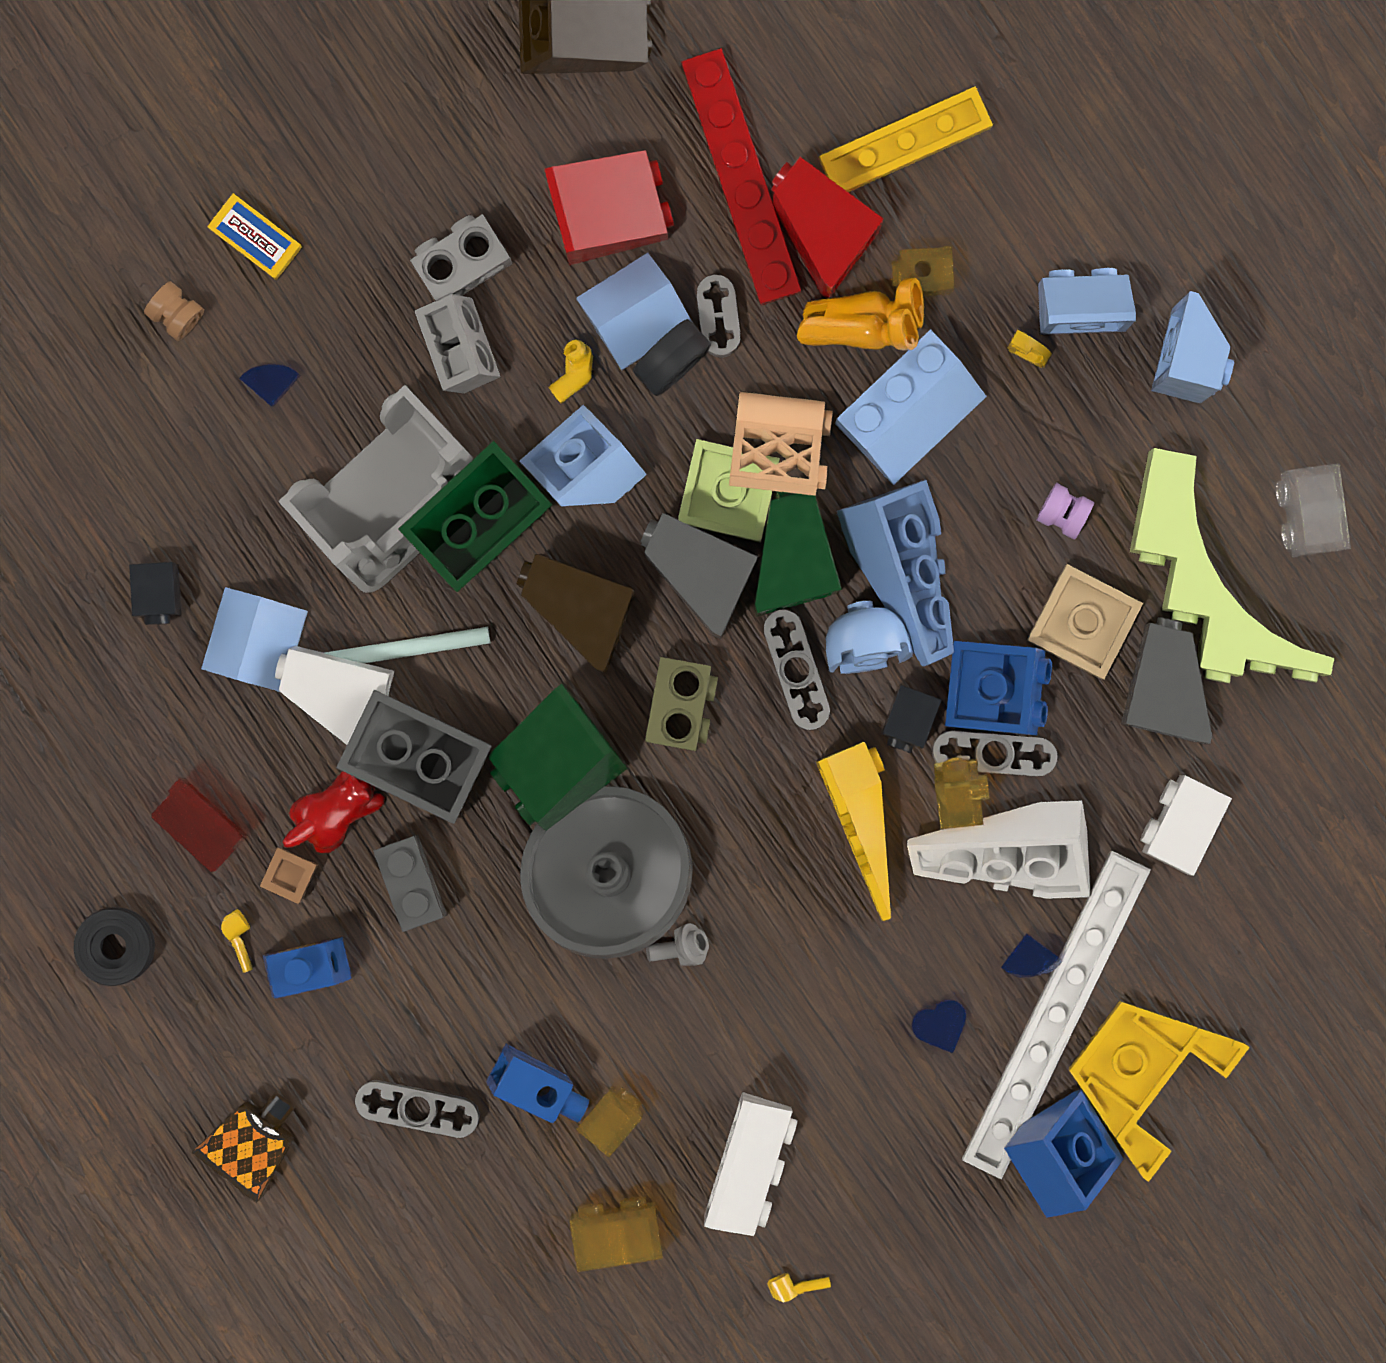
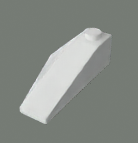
(1025, 848)

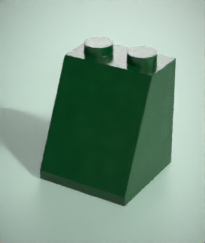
(795, 556)
(554, 760)

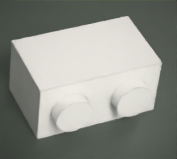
(1185, 824)

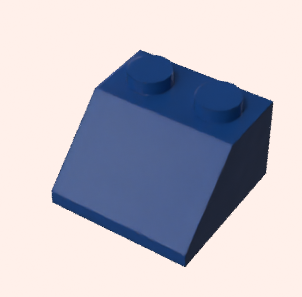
(1064, 1155)

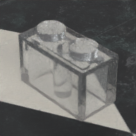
(1313, 510)

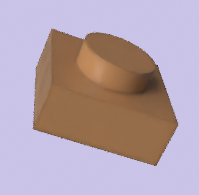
(289, 875)

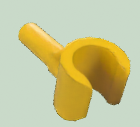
(232, 927)
(784, 1290)

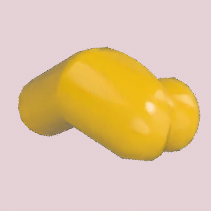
(577, 370)

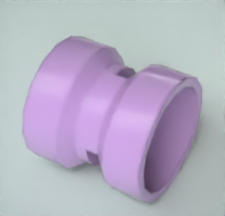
(1056, 507)

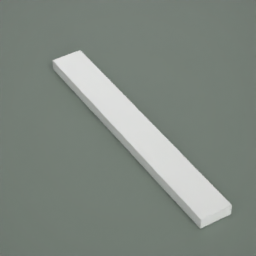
(1056, 1012)

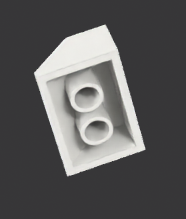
(749, 1166)

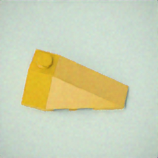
(857, 798)

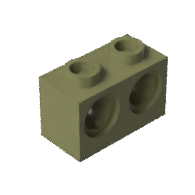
(668, 702)

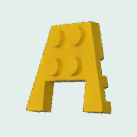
(1130, 1065)

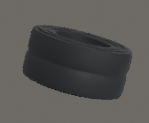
(671, 357)
(90, 953)

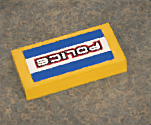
(254, 236)

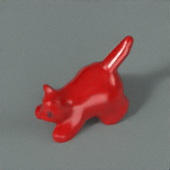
(327, 814)

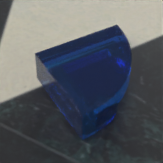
(270, 381)
(1030, 959)

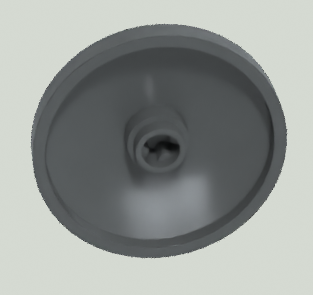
(607, 875)

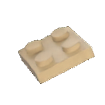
(1084, 622)

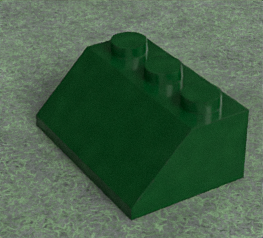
(475, 516)

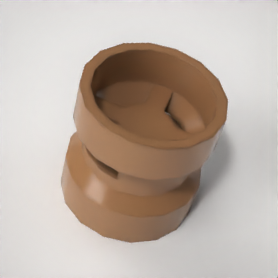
(176, 313)

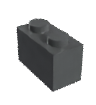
(410, 883)

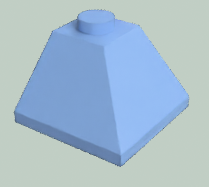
(583, 463)

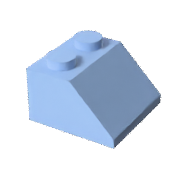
(1085, 302)

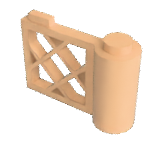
(780, 423)

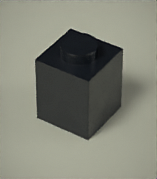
(155, 592)
(910, 719)

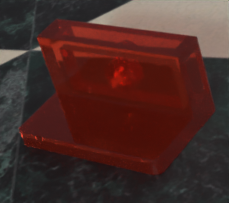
(198, 825)

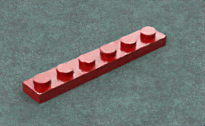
(741, 177)

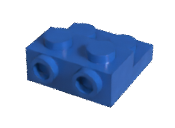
(997, 688)

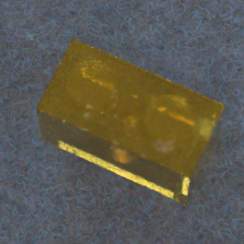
(616, 1234)

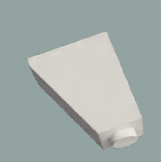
(330, 687)

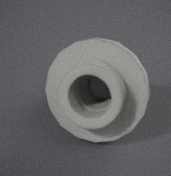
(689, 946)

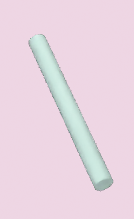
(415, 646)

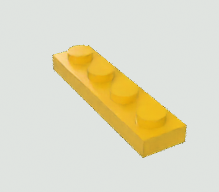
(907, 140)

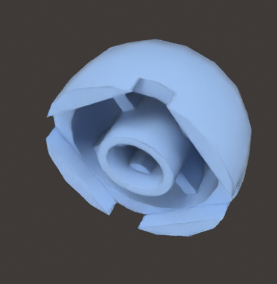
(866, 639)

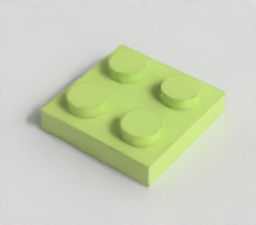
(714, 504)

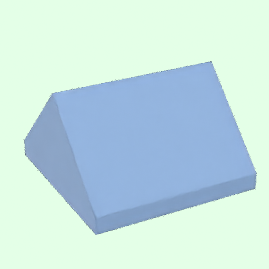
(633, 309)
(251, 637)

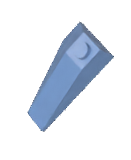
(898, 555)

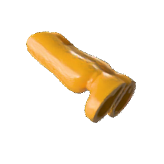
(866, 319)

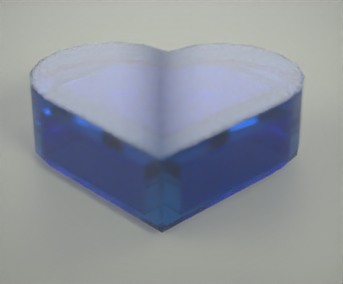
(940, 1025)

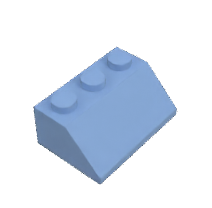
(1193, 353)
(911, 407)

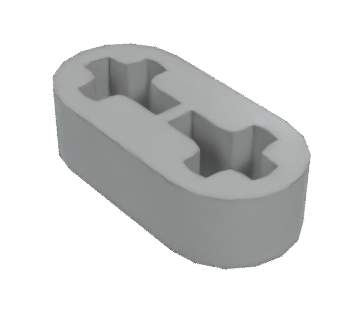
(729, 314)

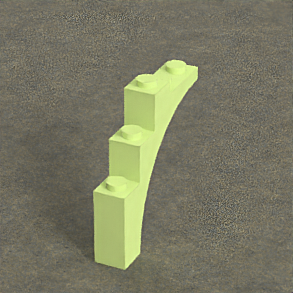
(1229, 635)

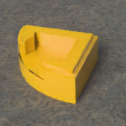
(1029, 349)

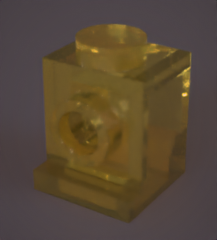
(940, 261)

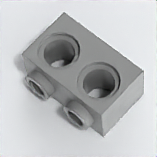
(467, 270)
(457, 343)

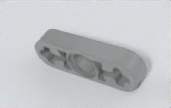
(777, 643)
(1027, 745)
(388, 1092)

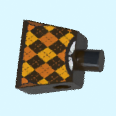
(249, 1145)

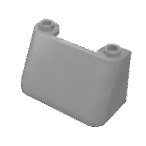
(377, 491)

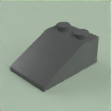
(414, 756)

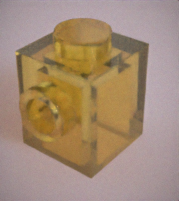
(960, 793)

